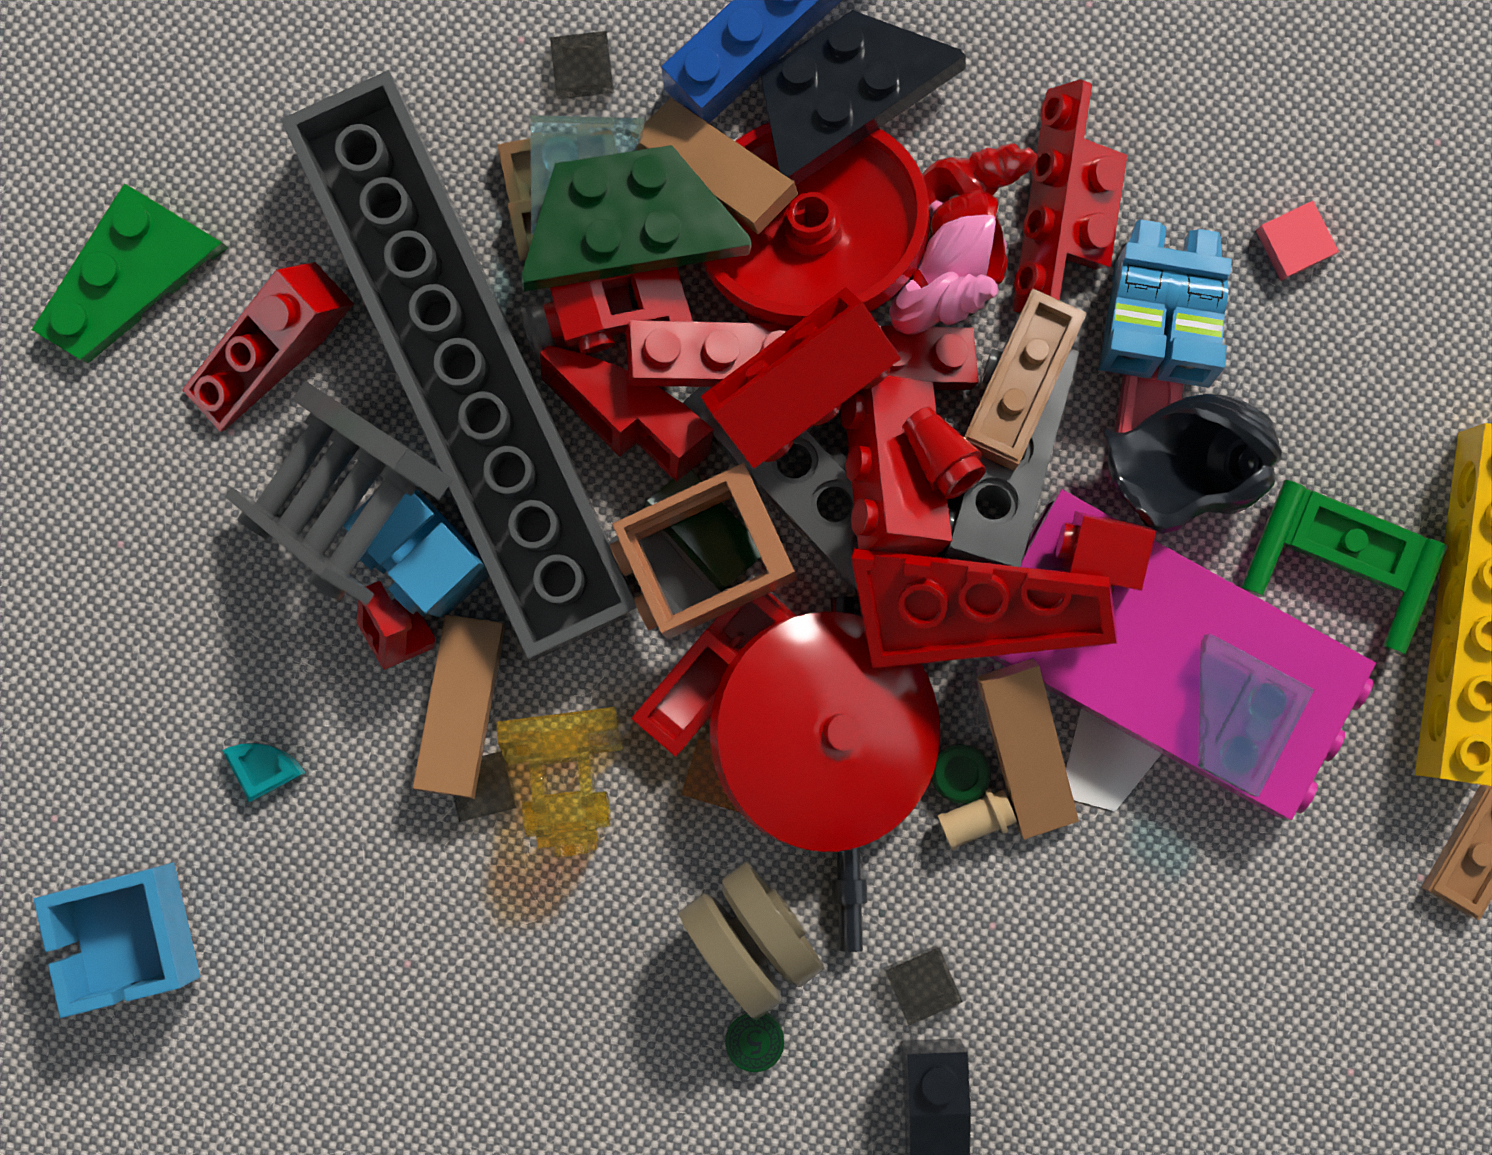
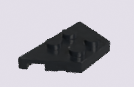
(848, 87)

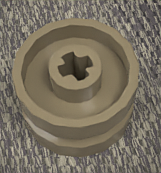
(745, 944)

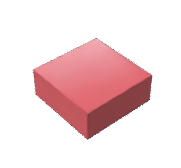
(1296, 240)

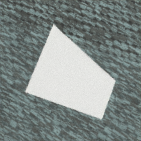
(1105, 763)

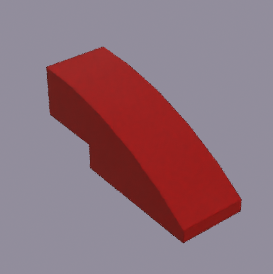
(627, 413)
(687, 693)

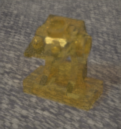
(572, 819)

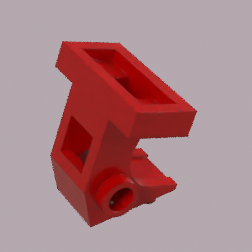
(582, 317)

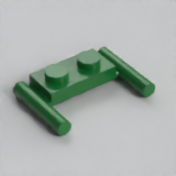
(1352, 544)

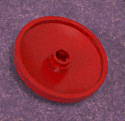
(850, 226)
(818, 738)

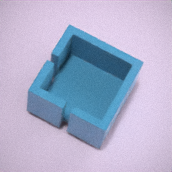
(424, 557)
(126, 934)

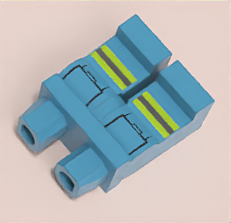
(1168, 307)

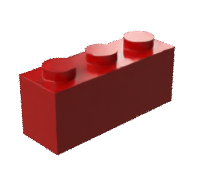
(801, 378)
(890, 491)

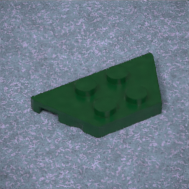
(626, 219)

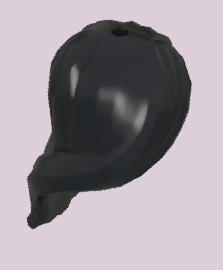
(1194, 460)

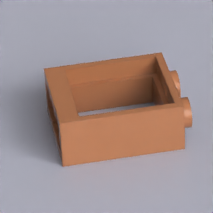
(632, 558)

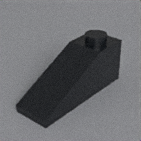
(936, 1097)

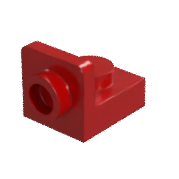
(392, 629)

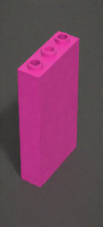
(1153, 672)

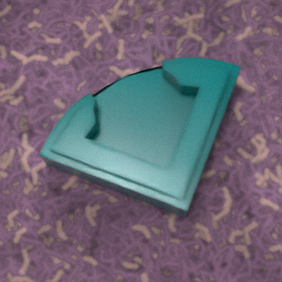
(261, 768)

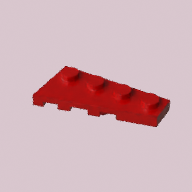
(962, 609)

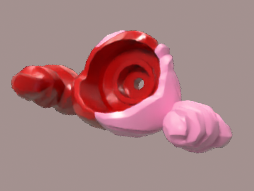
(967, 242)

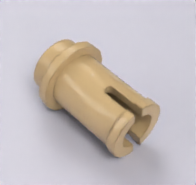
(977, 819)

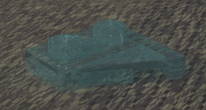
(1244, 714)

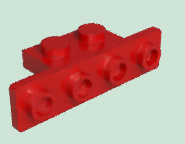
(1071, 196)

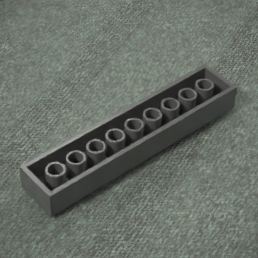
(460, 365)

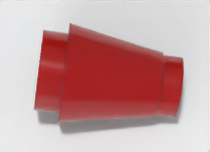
(943, 453)

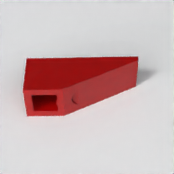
(267, 341)

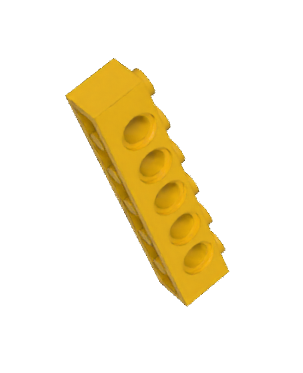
(1458, 690)

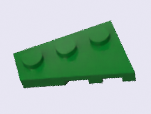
(121, 272)

